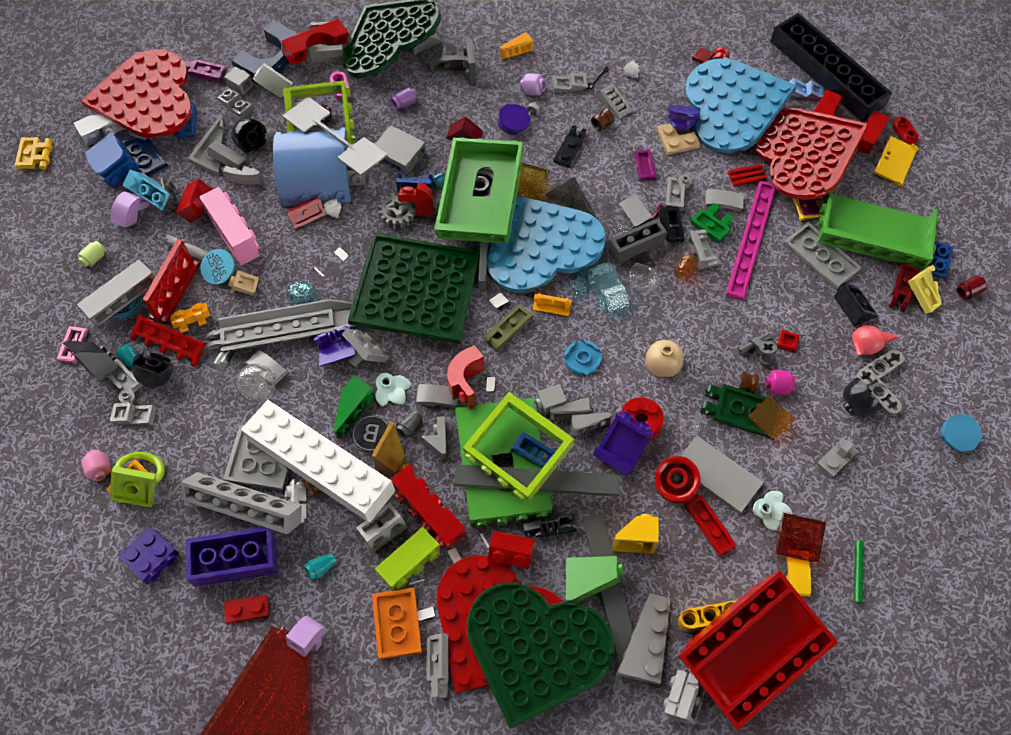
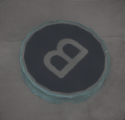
(368, 432)

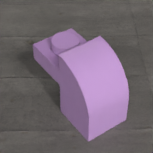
(126, 208)
(305, 636)

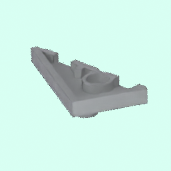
(200, 157)

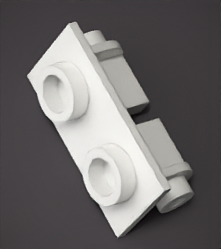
(295, 494)

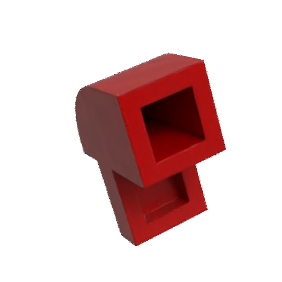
(422, 196)

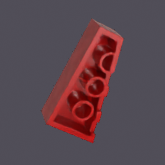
(427, 508)

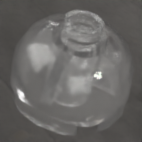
(255, 382)

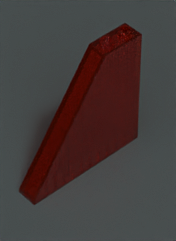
(269, 693)

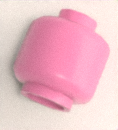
(96, 465)

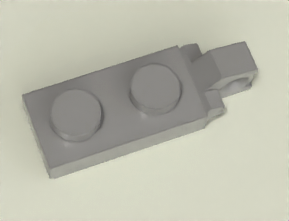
(437, 665)

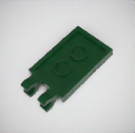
(733, 407)

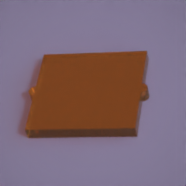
(771, 417)

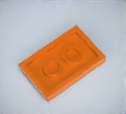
(396, 623)

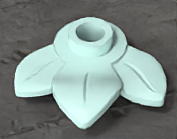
(393, 391)
(774, 509)

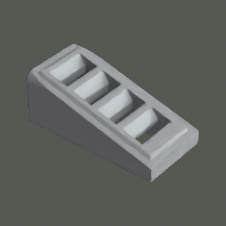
(611, 92)
(569, 409)
(587, 422)

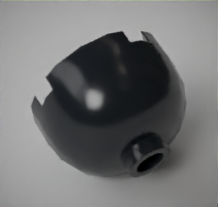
(249, 131)
(152, 370)
(859, 399)

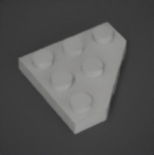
(253, 466)

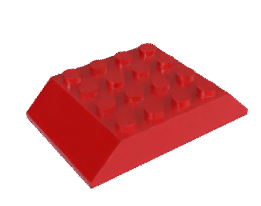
(757, 648)

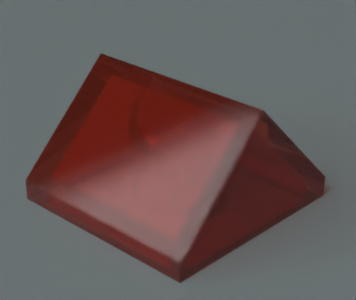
(800, 537)

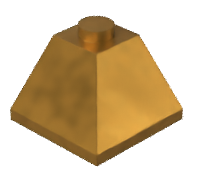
(388, 454)

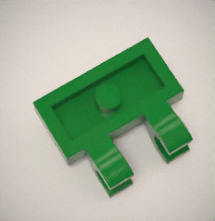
(715, 228)

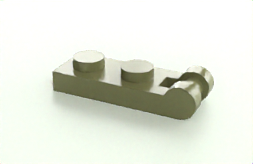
(508, 327)

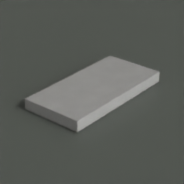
(825, 260)
(722, 475)

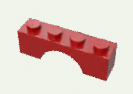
(330, 33)

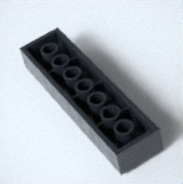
(830, 66)

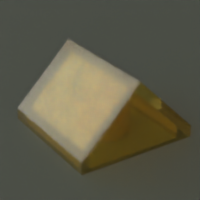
(533, 182)

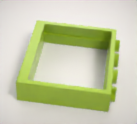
(319, 90)
(538, 421)

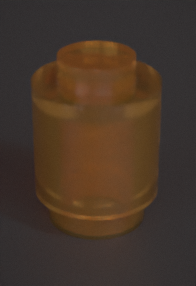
(685, 266)

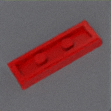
(710, 525)

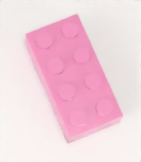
(230, 225)

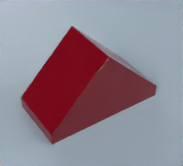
(464, 128)

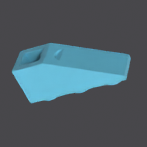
(146, 188)

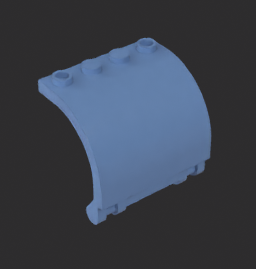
(310, 167)

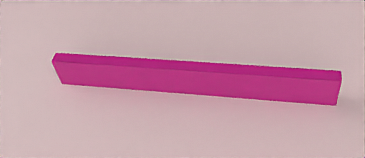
(750, 241)

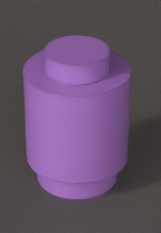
(404, 99)

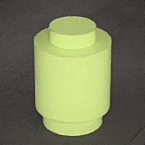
(91, 254)

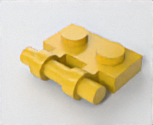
(28, 153)

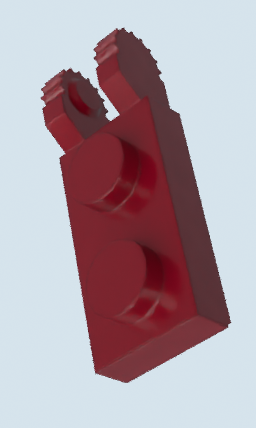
(901, 287)

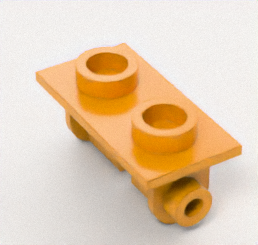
(552, 304)

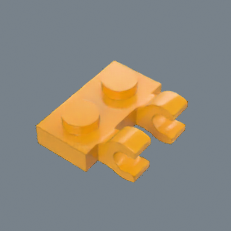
(197, 312)

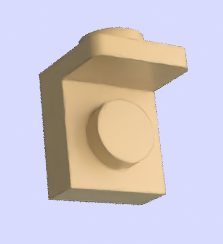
(243, 283)

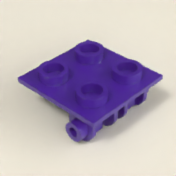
(334, 347)

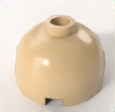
(664, 358)

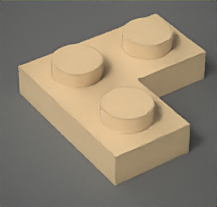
(676, 143)

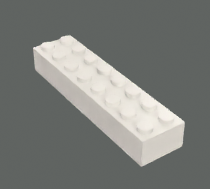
(319, 461)

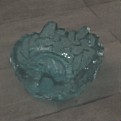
(300, 292)

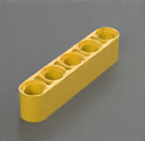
(698, 618)

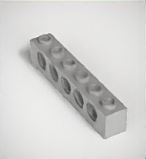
(241, 502)

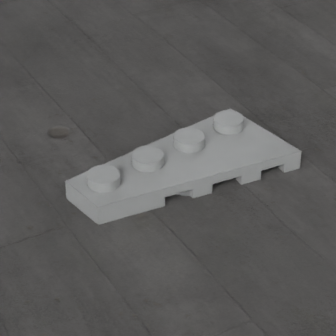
(647, 645)

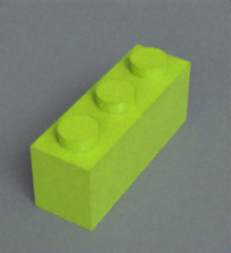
(408, 559)

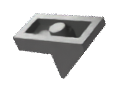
(445, 62)

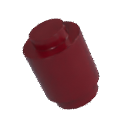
(971, 287)

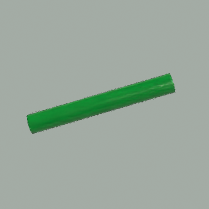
(858, 572)

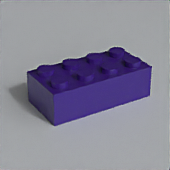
(231, 556)

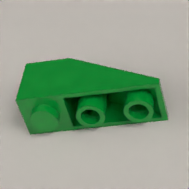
(352, 401)

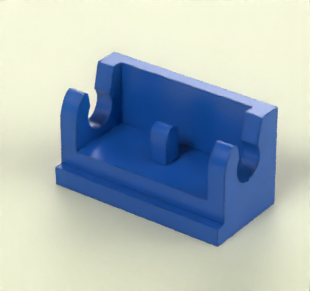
(413, 181)

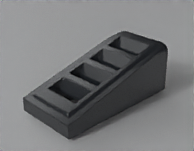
(674, 212)

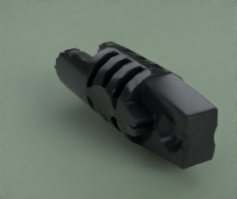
(550, 526)

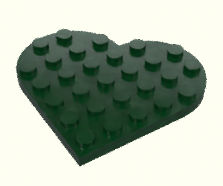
(386, 31)
(535, 650)

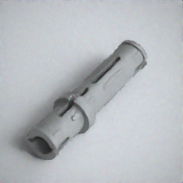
(193, 250)

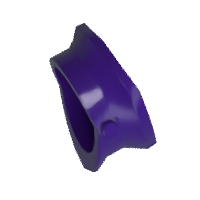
(682, 116)
(513, 118)

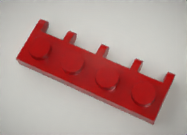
(169, 339)

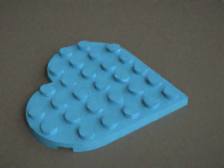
(734, 103)
(544, 242)

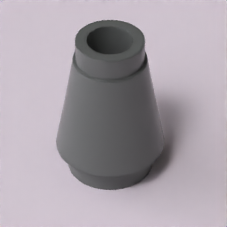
(407, 425)

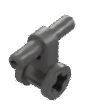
(763, 347)

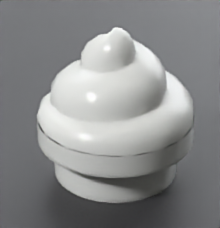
(631, 69)
(332, 208)

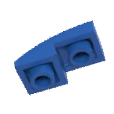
(941, 259)

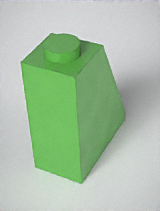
(591, 575)

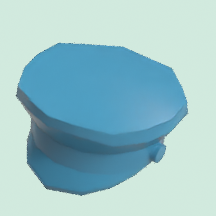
(961, 433)

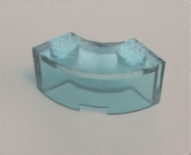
(608, 287)

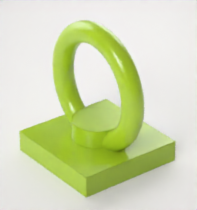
(133, 485)

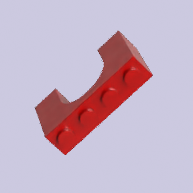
(876, 122)

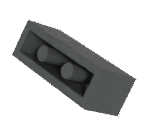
(637, 241)

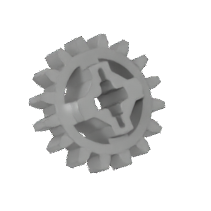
(396, 212)

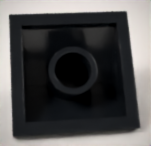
(854, 304)

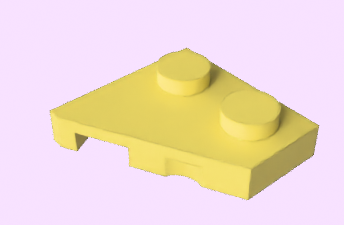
(926, 289)

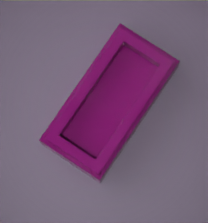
(644, 165)

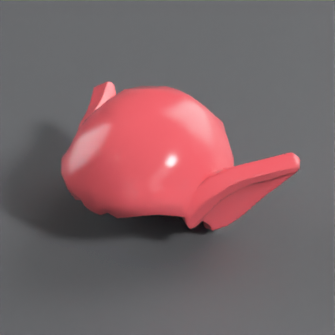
(870, 340)

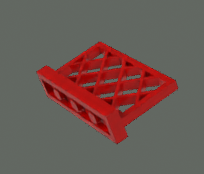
(174, 289)

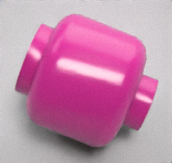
(780, 382)

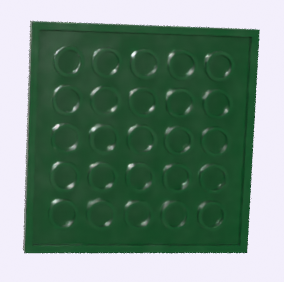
(415, 288)

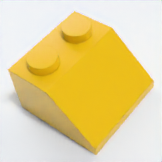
(638, 535)

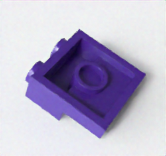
(148, 555)

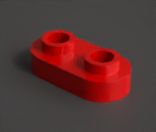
(905, 130)

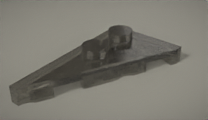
(571, 196)

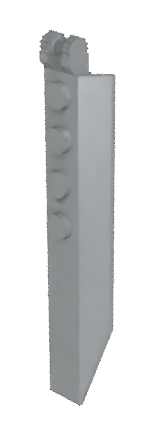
(279, 324)

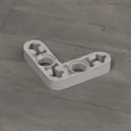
(875, 376)

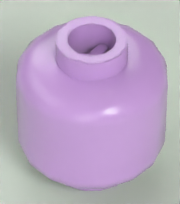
(533, 84)

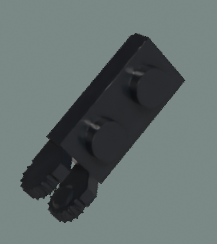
(569, 147)

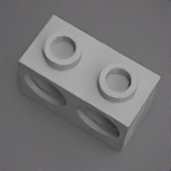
(382, 528)

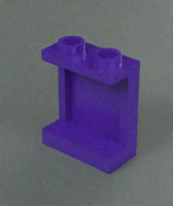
(624, 443)

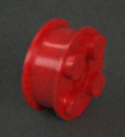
(647, 410)
(677, 466)

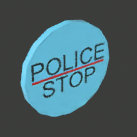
(217, 266)

